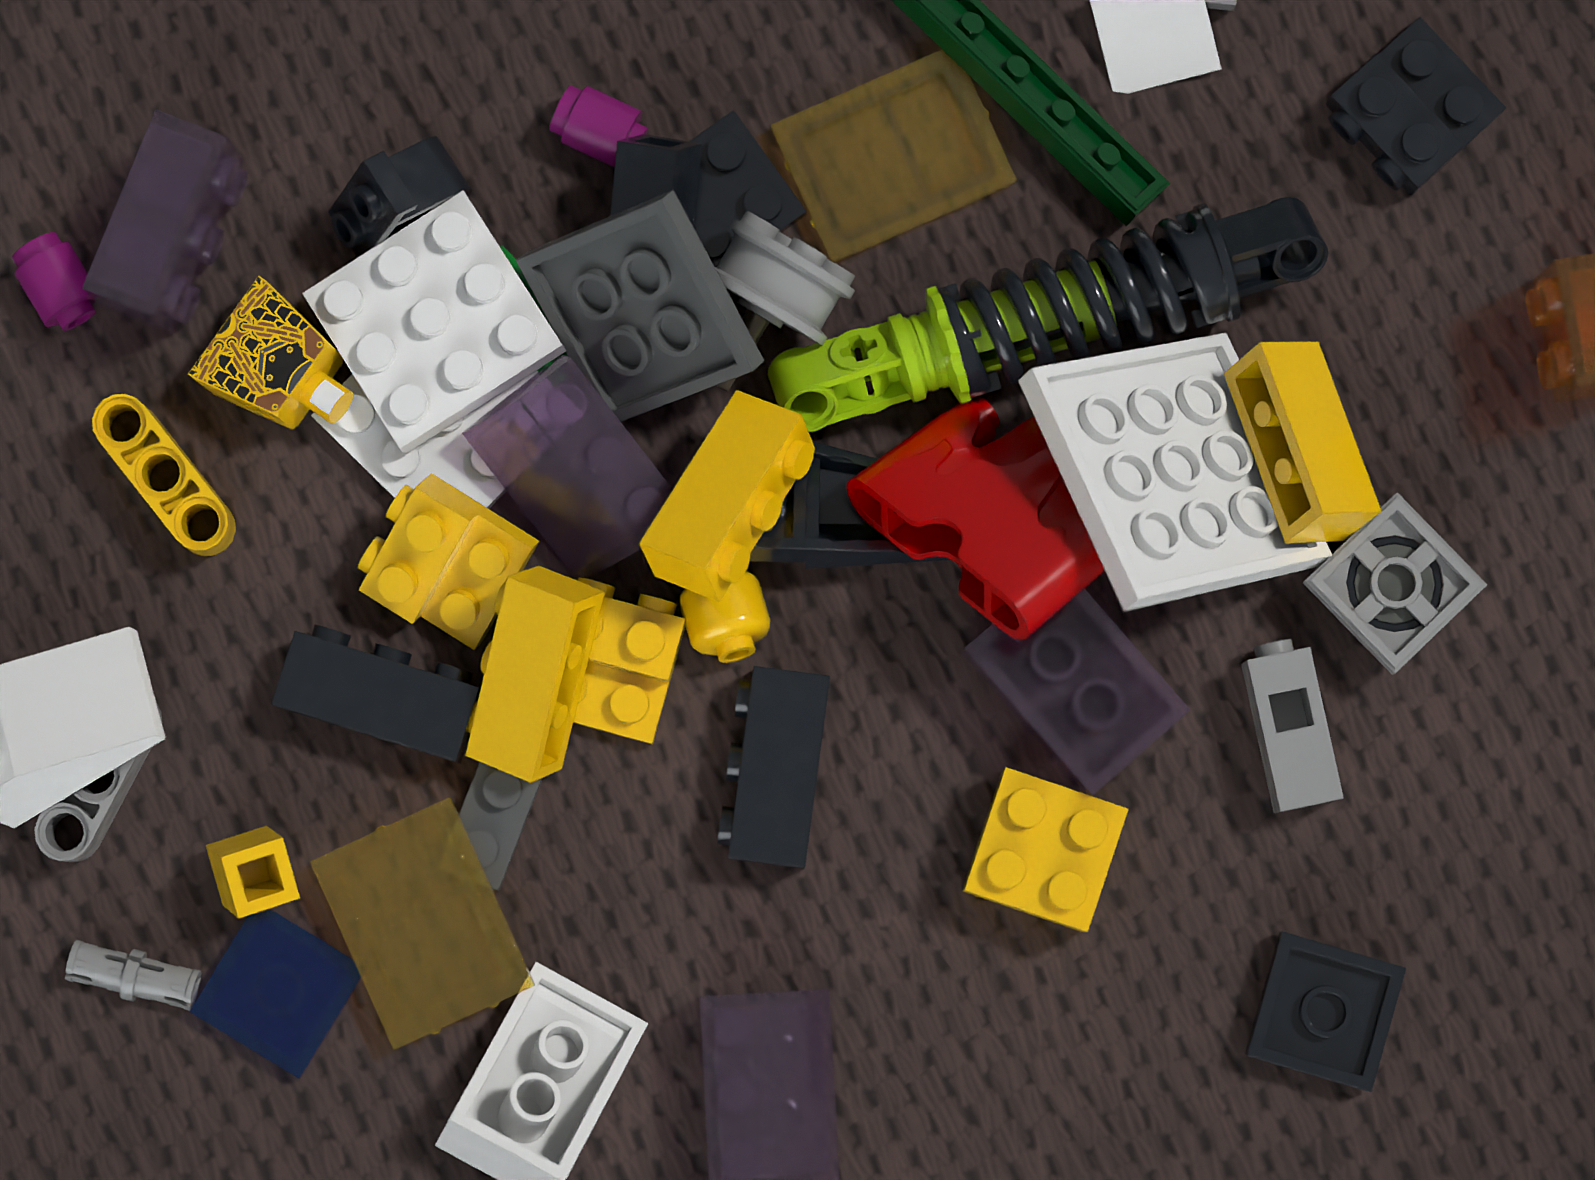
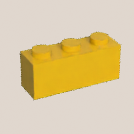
(1302, 442)
(728, 496)
(533, 673)

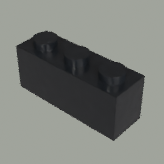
(377, 693)
(775, 766)

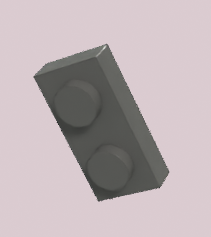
(496, 816)

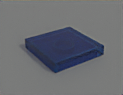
(278, 990)

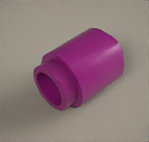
(595, 122)
(54, 281)

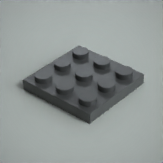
(641, 307)

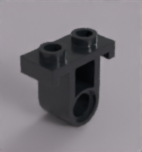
(394, 193)

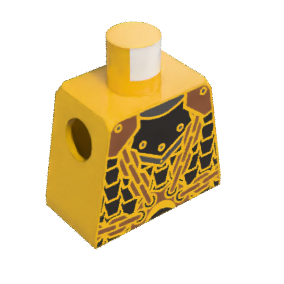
(273, 362)

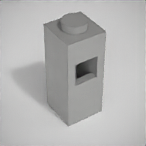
(1291, 726)

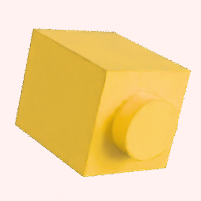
(252, 871)

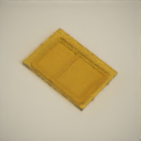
(892, 154)
(422, 923)

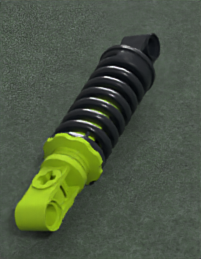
(1053, 311)

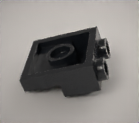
(1413, 108)

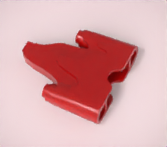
(987, 508)

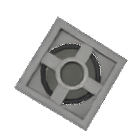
(1395, 584)

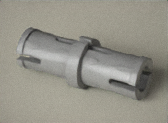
(133, 975)

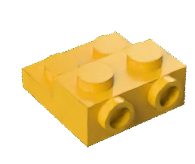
(444, 560)
(629, 665)

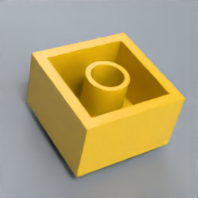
(1045, 850)

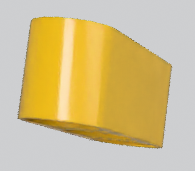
(138, 459)

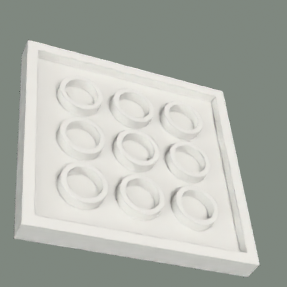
(1163, 470)

